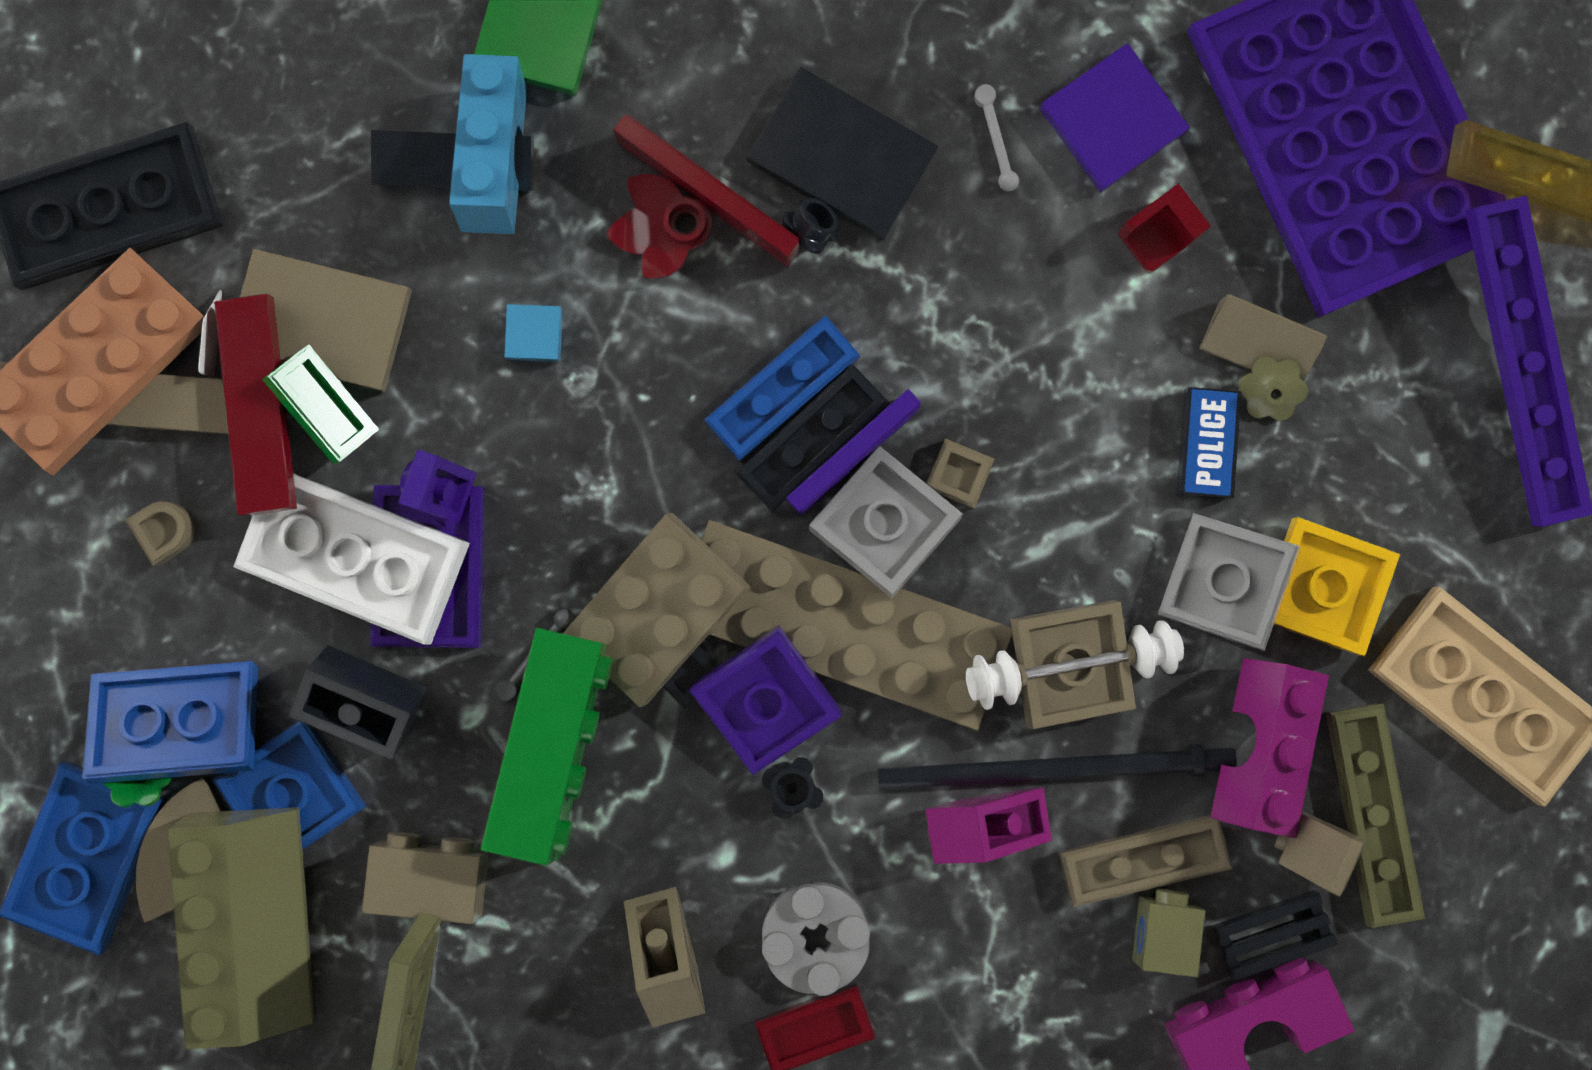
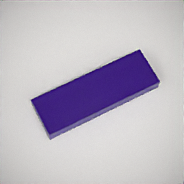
(854, 452)

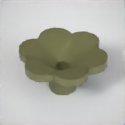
(1271, 375)

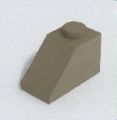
(1321, 853)
(663, 958)

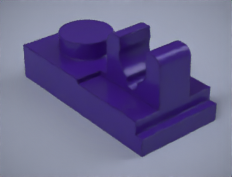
(436, 486)

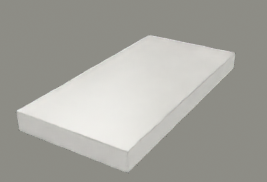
(356, 559)

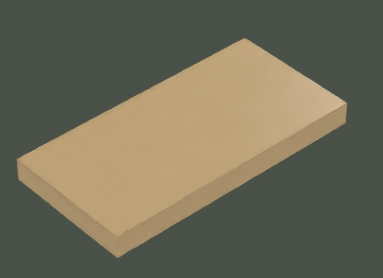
(1487, 695)

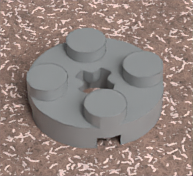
(823, 969)

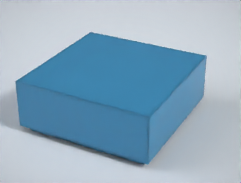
(533, 333)

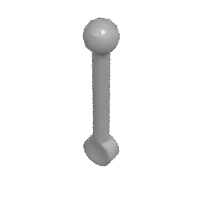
(984, 98)

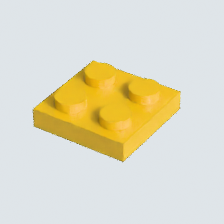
(1335, 587)

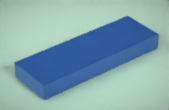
(782, 388)

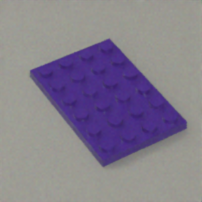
(1344, 137)

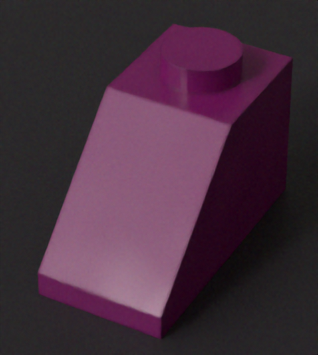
(988, 826)

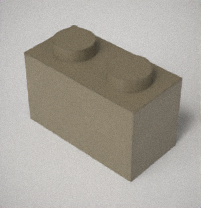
(425, 878)

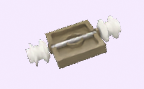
(1074, 664)

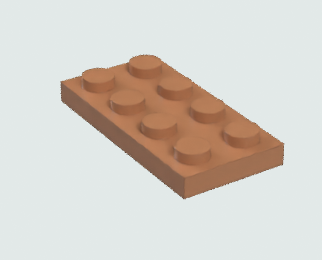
(93, 360)

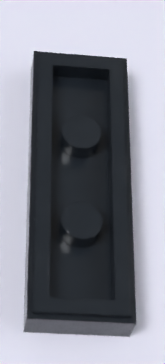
(428, 158)
(812, 438)

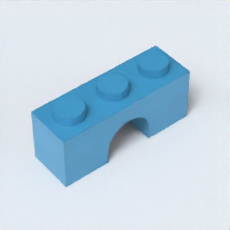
(483, 163)

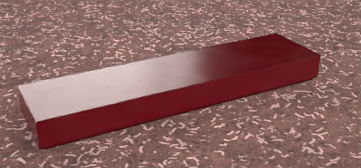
(707, 189)
(253, 412)

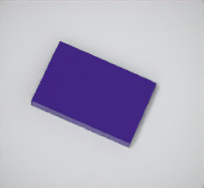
(463, 612)

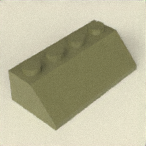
(241, 925)

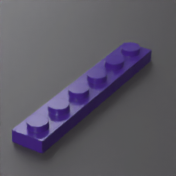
(1529, 361)

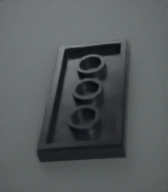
(104, 204)

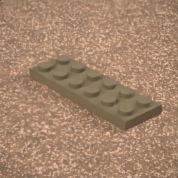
(853, 630)

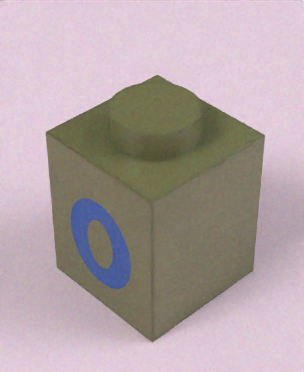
(1168, 933)

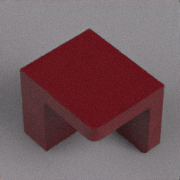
(1163, 229)

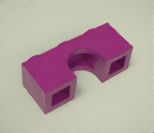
(1273, 782)
(1297, 997)

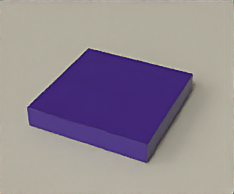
(1114, 117)
(765, 700)

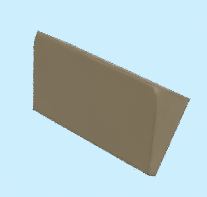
(1246, 332)

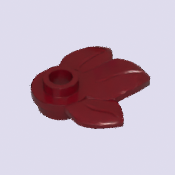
(652, 225)

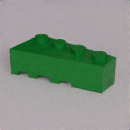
(546, 748)

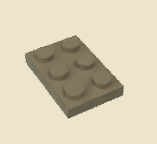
(659, 607)

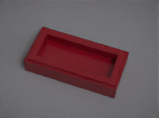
(815, 1029)

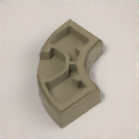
(153, 862)

